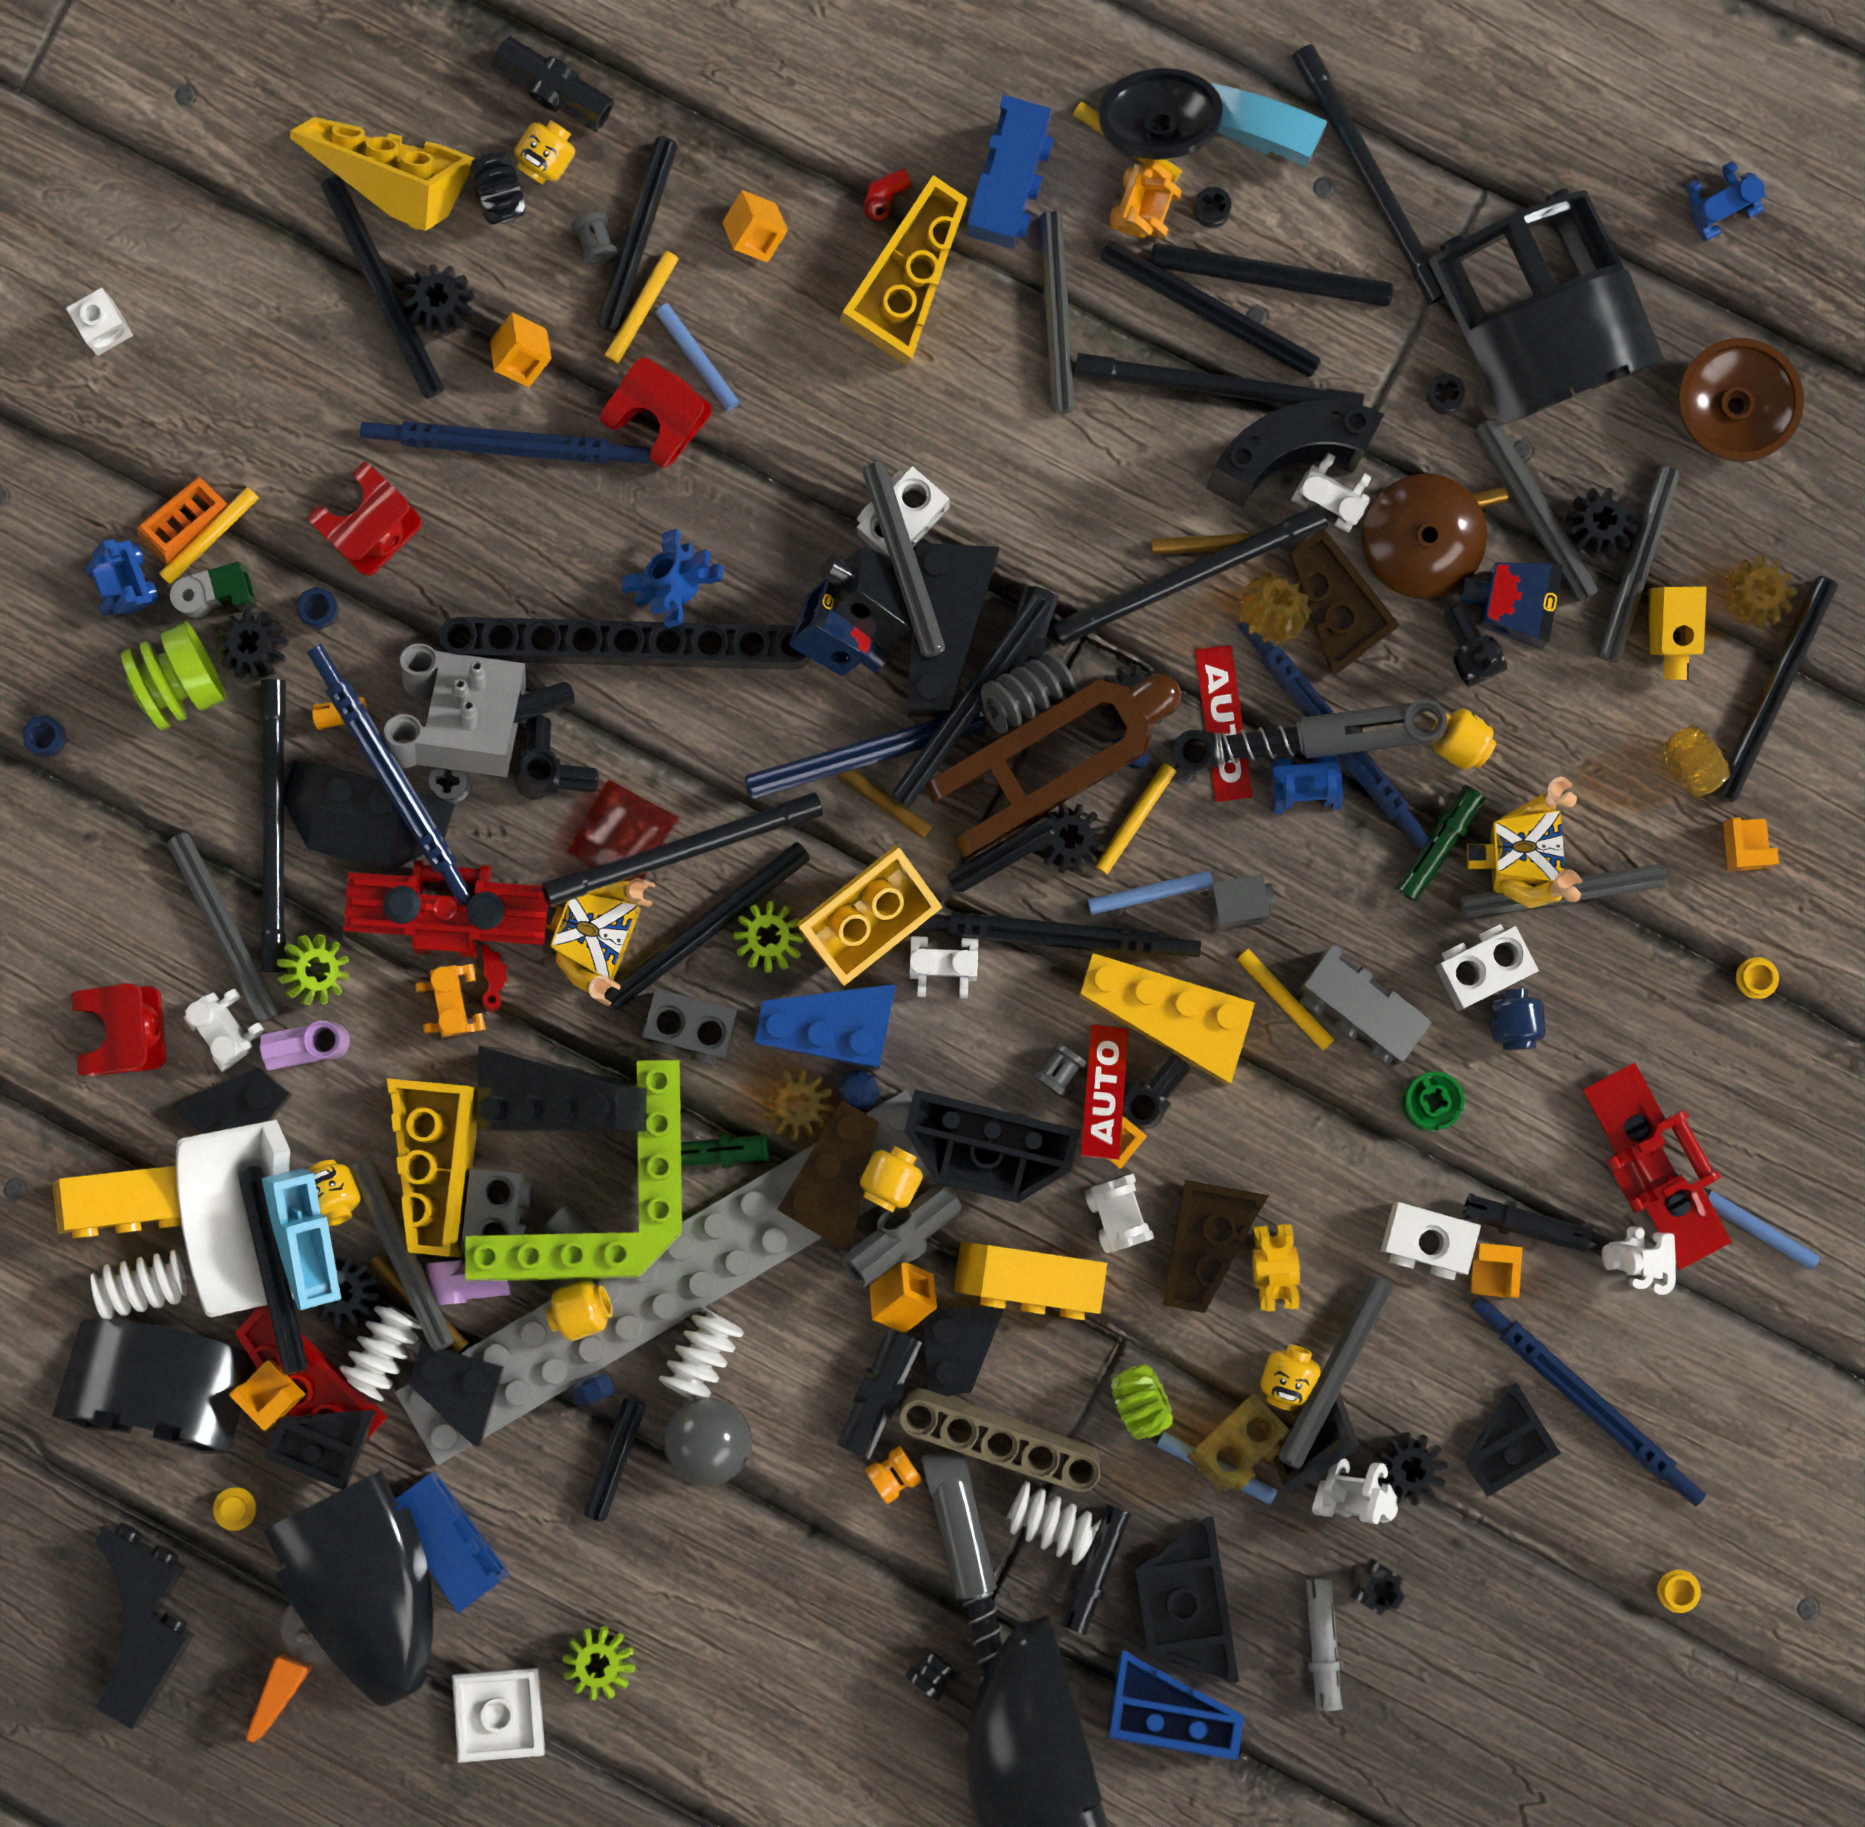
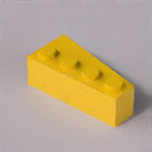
(901, 284)
(1180, 1016)
(435, 1154)

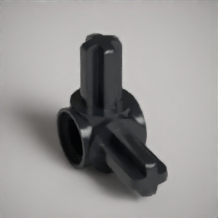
(1477, 656)
(539, 757)
(1158, 1090)

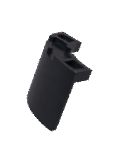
(1565, 343)
(153, 1381)

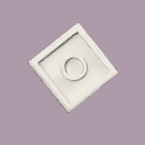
(498, 1714)

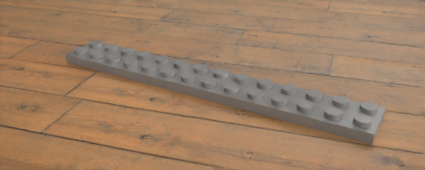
(709, 1260)

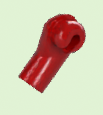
(881, 192)

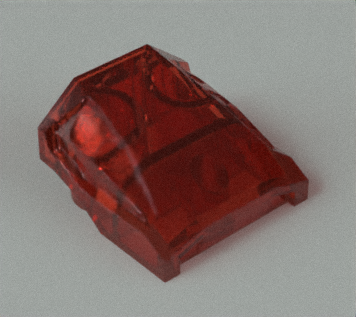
(620, 827)

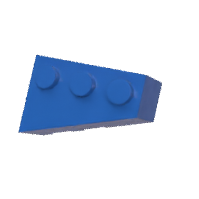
(1011, 173)
(830, 1025)
(452, 1543)
(1169, 1715)

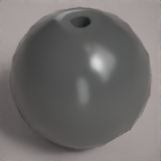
(708, 1441)

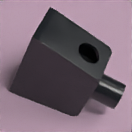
(868, 594)

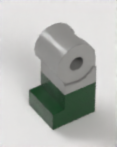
(214, 588)

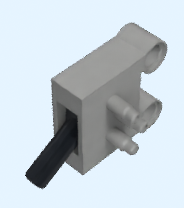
(470, 711)

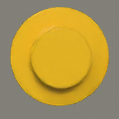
(1757, 978)
(234, 1508)
(1678, 1591)

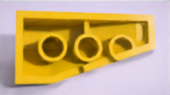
(398, 178)

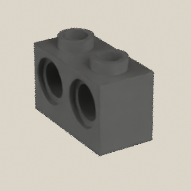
(1239, 902)
(693, 1015)
(481, 1210)

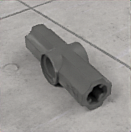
(901, 1234)

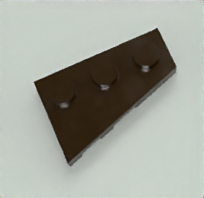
(1341, 603)
(828, 1187)
(1206, 1239)

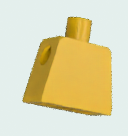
(1681, 610)

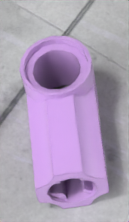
(301, 1045)
(451, 1287)

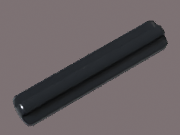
(1003, 854)
(614, 1459)

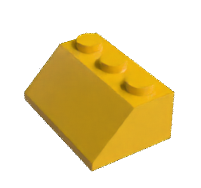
(869, 915)

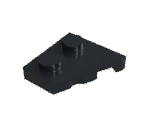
(235, 1103)
(957, 1346)
(457, 1388)
(322, 1444)
(1332, 1444)
(1510, 1444)

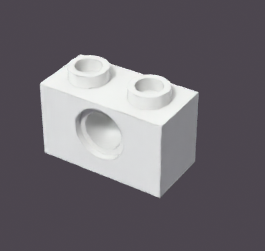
(1455, 1237)

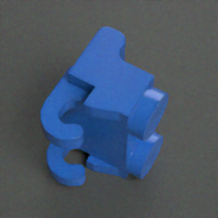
(1725, 202)
(120, 578)
(1306, 782)

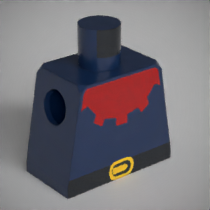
(1517, 600)
(832, 639)

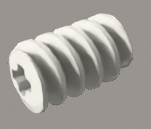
(139, 1286)
(381, 1351)
(701, 1355)
(1052, 1523)

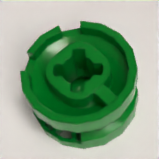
(1433, 1101)

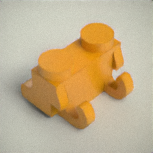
(1145, 201)
(450, 1001)

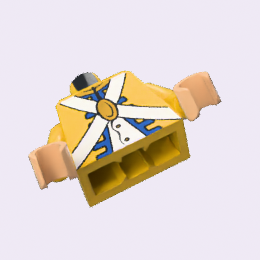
(1529, 851)
(595, 934)

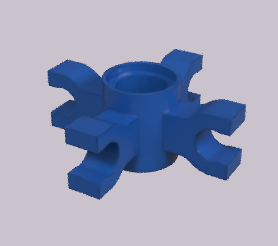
(672, 578)

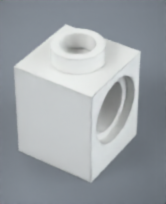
(99, 321)

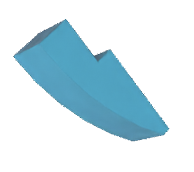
(1269, 125)
(302, 1237)

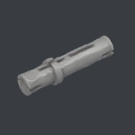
(1324, 1645)

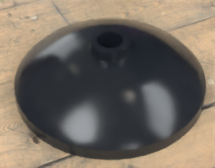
(1160, 113)

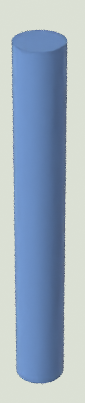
(697, 357)
(1149, 892)
(1763, 1231)
(1181, 1449)

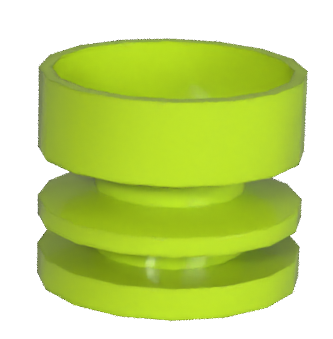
(173, 676)

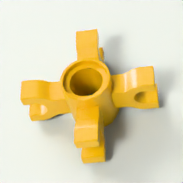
(1276, 1267)

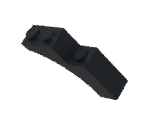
(150, 1639)

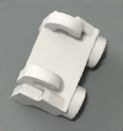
(1332, 494)
(943, 963)
(220, 1028)
(1118, 1213)
(1637, 1260)
(1356, 1495)

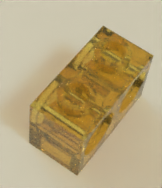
(1233, 1438)

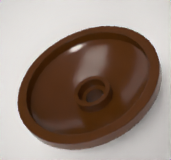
(1759, 382)
(1395, 541)

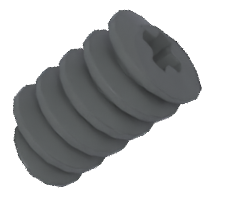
(1024, 689)

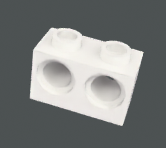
(917, 520)
(1489, 974)

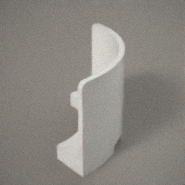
(215, 1212)

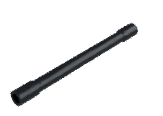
(1319, 81)
(1110, 369)
(1289, 530)
(273, 716)
(580, 883)

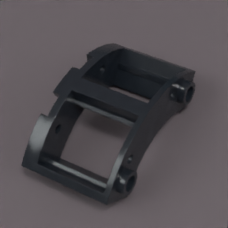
(1579, 228)
(1290, 438)

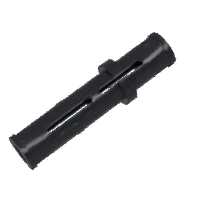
(1509, 1218)
(1096, 1569)

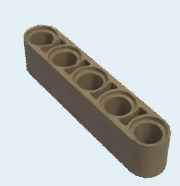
(1015, 1454)

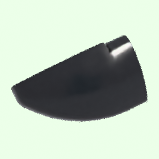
(361, 1586)
(1027, 1740)

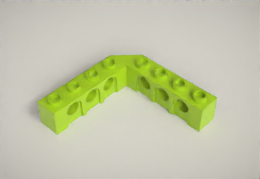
(606, 1253)

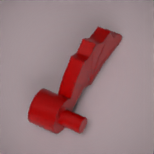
(495, 977)

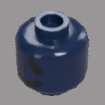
(1517, 1020)

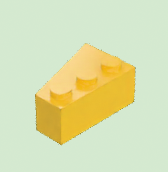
(116, 1201)
(1031, 1279)

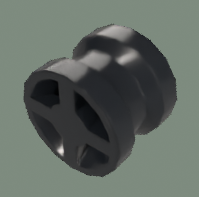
(932, 1674)

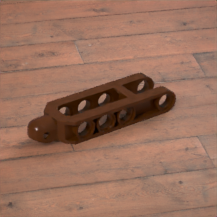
(1139, 709)

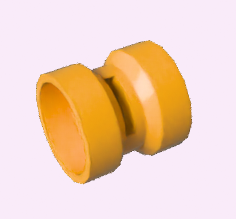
(886, 1481)

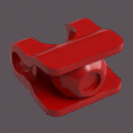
(671, 400)
(375, 529)
(132, 1026)

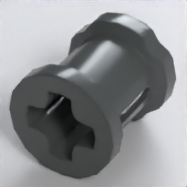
(585, 227)
(458, 792)
(1060, 1069)

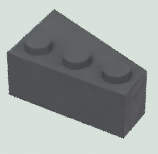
(1362, 1007)

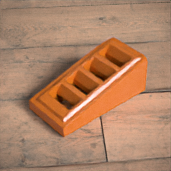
(171, 510)
(282, 1683)

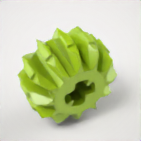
(766, 923)
(309, 985)
(1141, 1402)
(586, 1655)

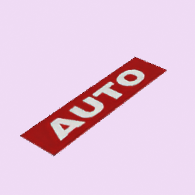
(1223, 715)
(1105, 1092)

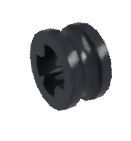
(1216, 219)
(1449, 406)

